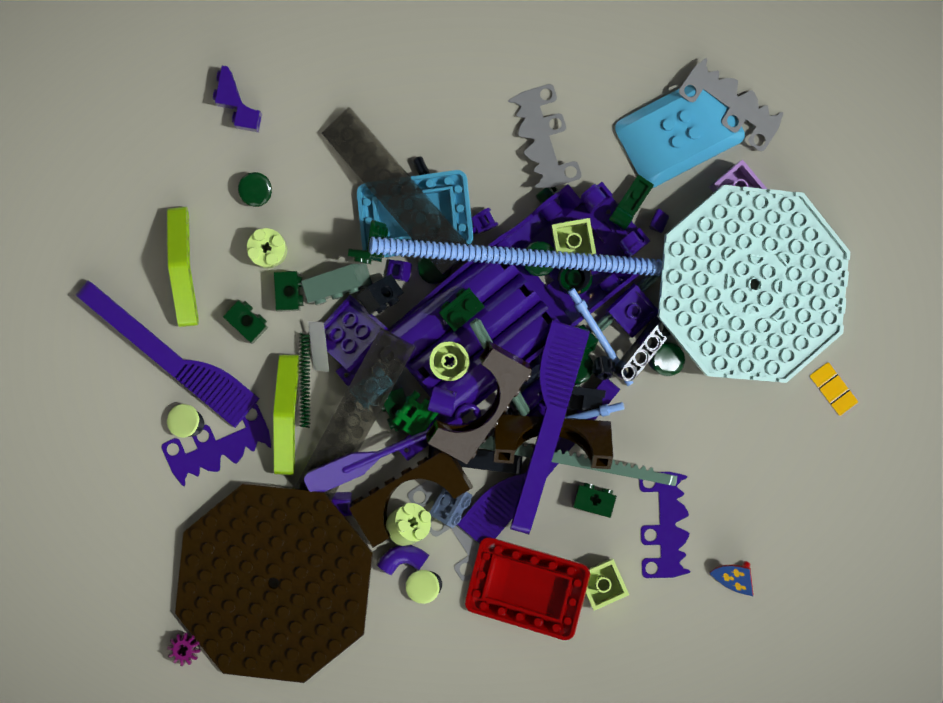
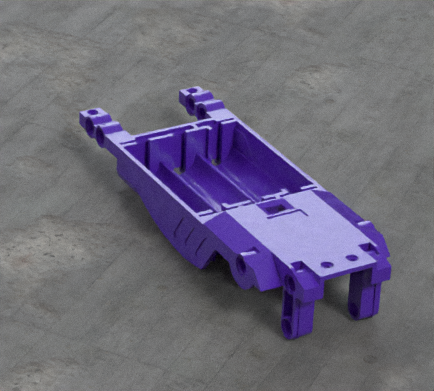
(508, 315)

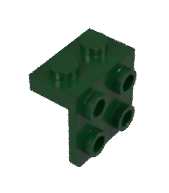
(377, 229)

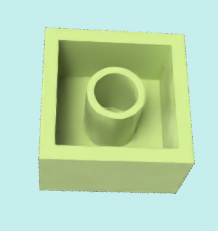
(574, 237)
(605, 584)

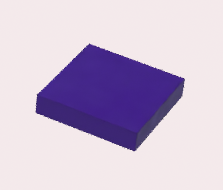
(632, 310)

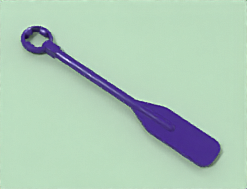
(358, 463)

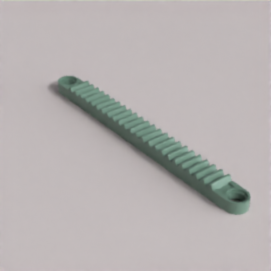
(582, 462)

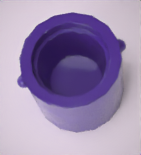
(442, 401)

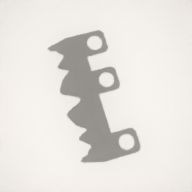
(743, 107)
(539, 129)
(432, 491)

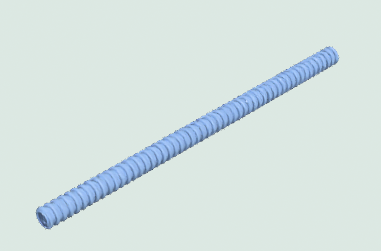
(515, 256)

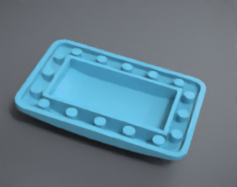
(676, 134)
(445, 189)

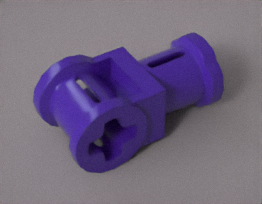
(480, 224)

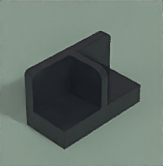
(585, 398)

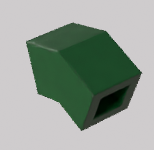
(546, 193)

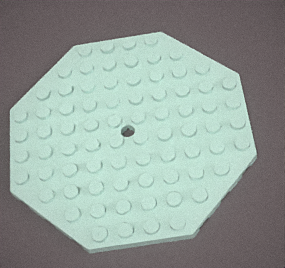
(708, 277)

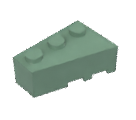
(336, 283)

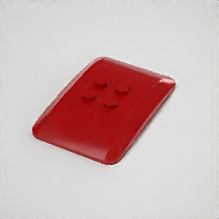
(527, 588)

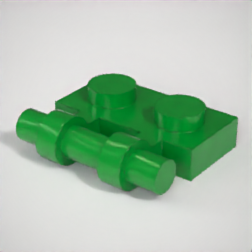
(421, 418)

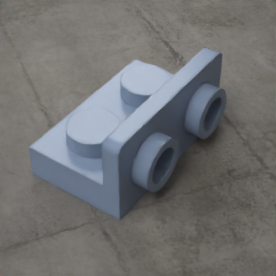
(449, 509)

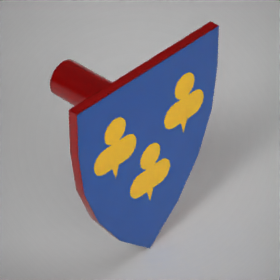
(735, 577)

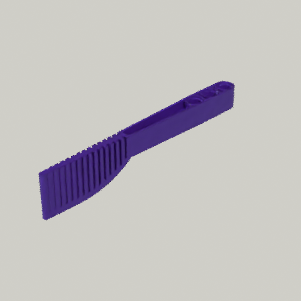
(557, 378)
(209, 383)
(498, 504)

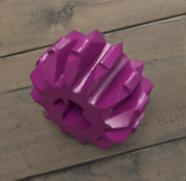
(189, 653)

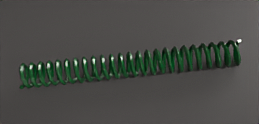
(304, 391)

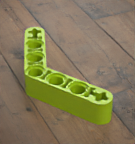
(179, 266)
(285, 414)

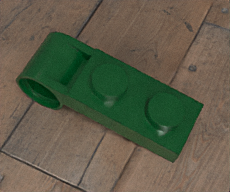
(631, 202)

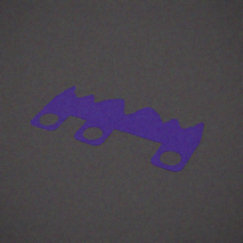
(209, 452)
(668, 534)

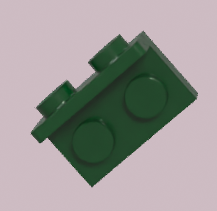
(461, 309)

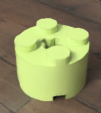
(262, 238)
(451, 350)
(408, 524)

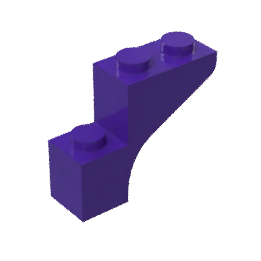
(228, 97)

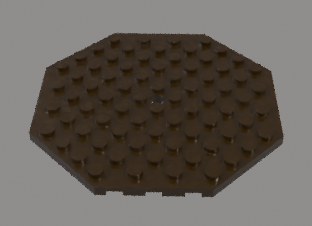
(282, 536)

